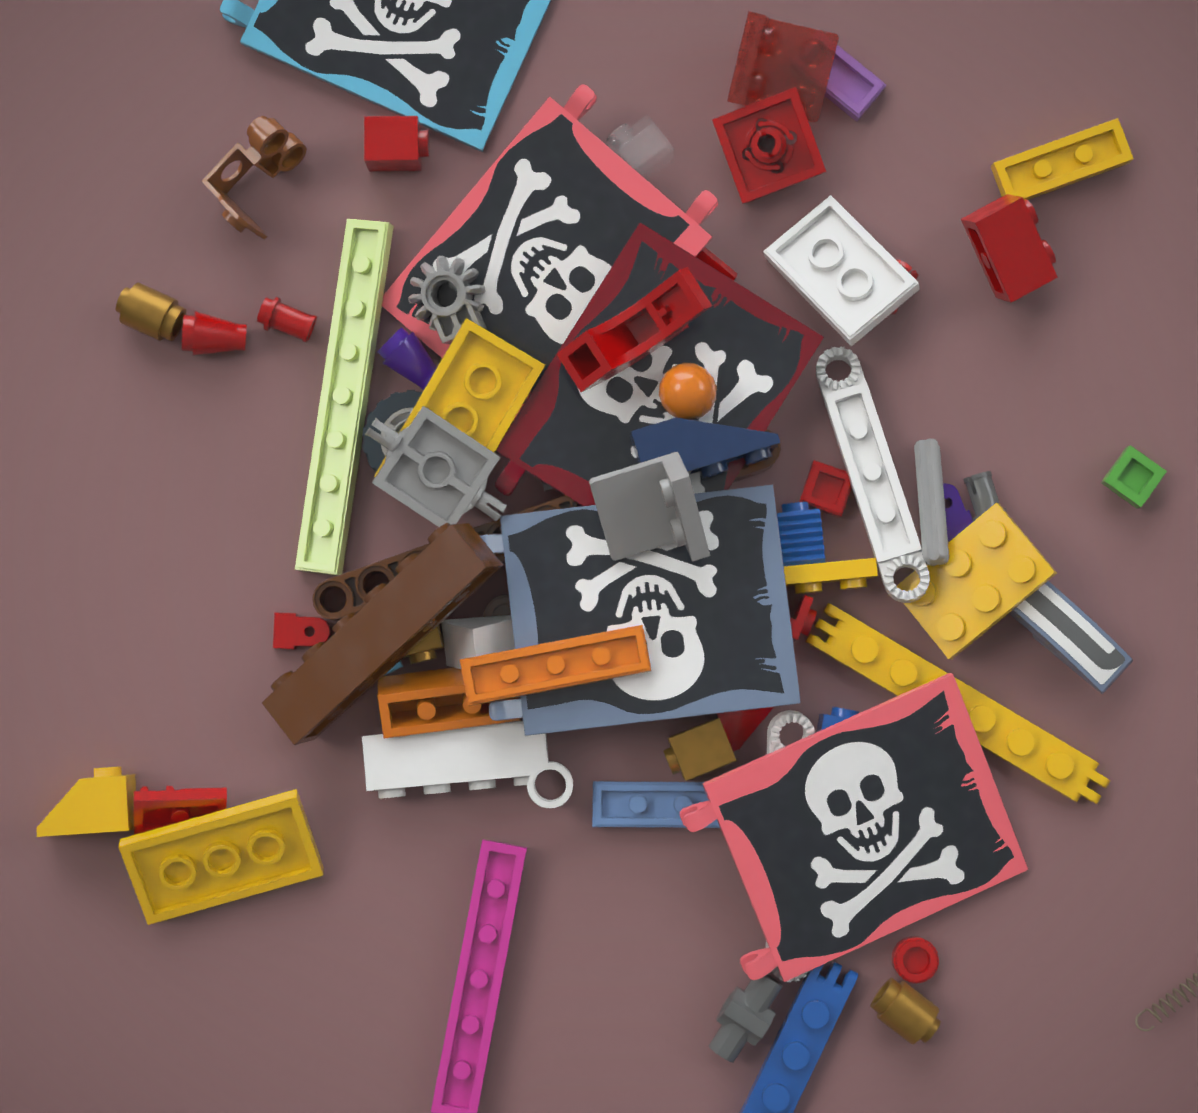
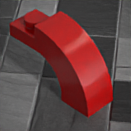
(635, 331)

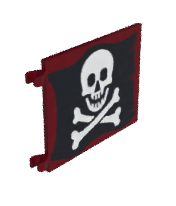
(740, 340)

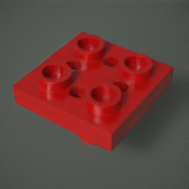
(739, 131)

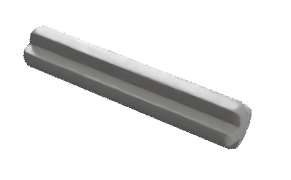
(931, 502)

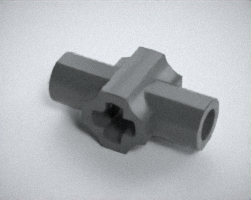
(745, 1017)

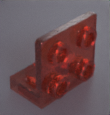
(781, 57)

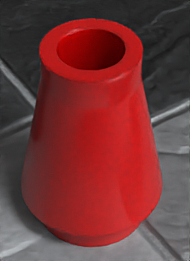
(211, 334)

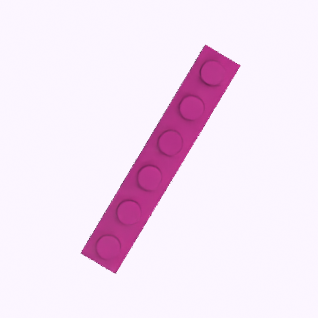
(479, 978)

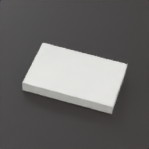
(841, 270)

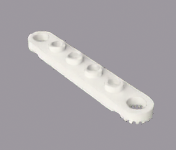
(872, 474)

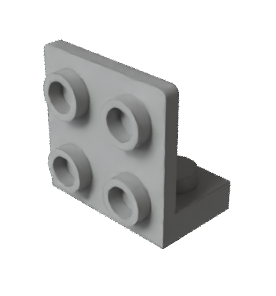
(649, 508)

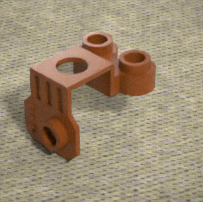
(271, 151)

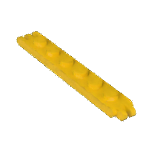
(995, 725)

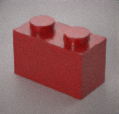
(1010, 247)

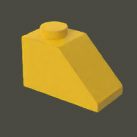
(94, 805)

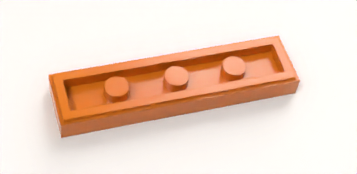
(555, 665)

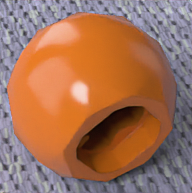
(687, 391)

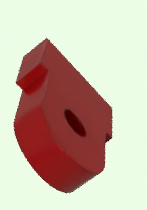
(291, 631)

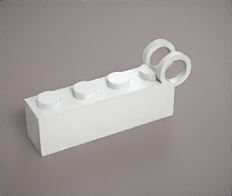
(460, 755)

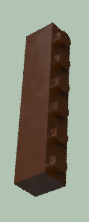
(382, 632)

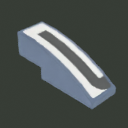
(1072, 636)

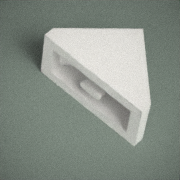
(476, 637)

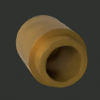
(150, 312)
(906, 1011)

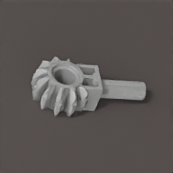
(450, 318)

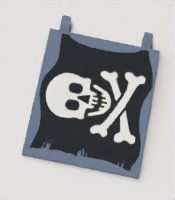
(709, 624)

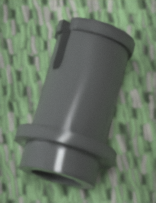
(981, 492)

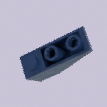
(702, 445)

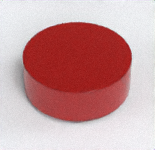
(915, 959)

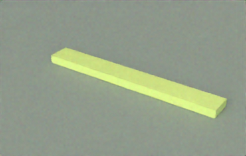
(344, 397)

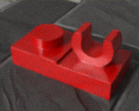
(172, 806)

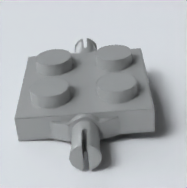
(435, 469)

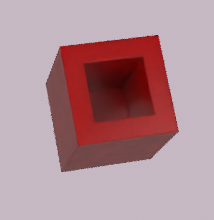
(394, 143)

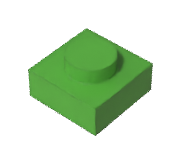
(1133, 477)

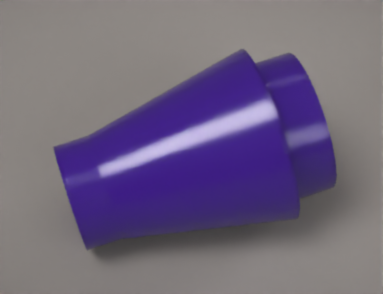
(408, 358)

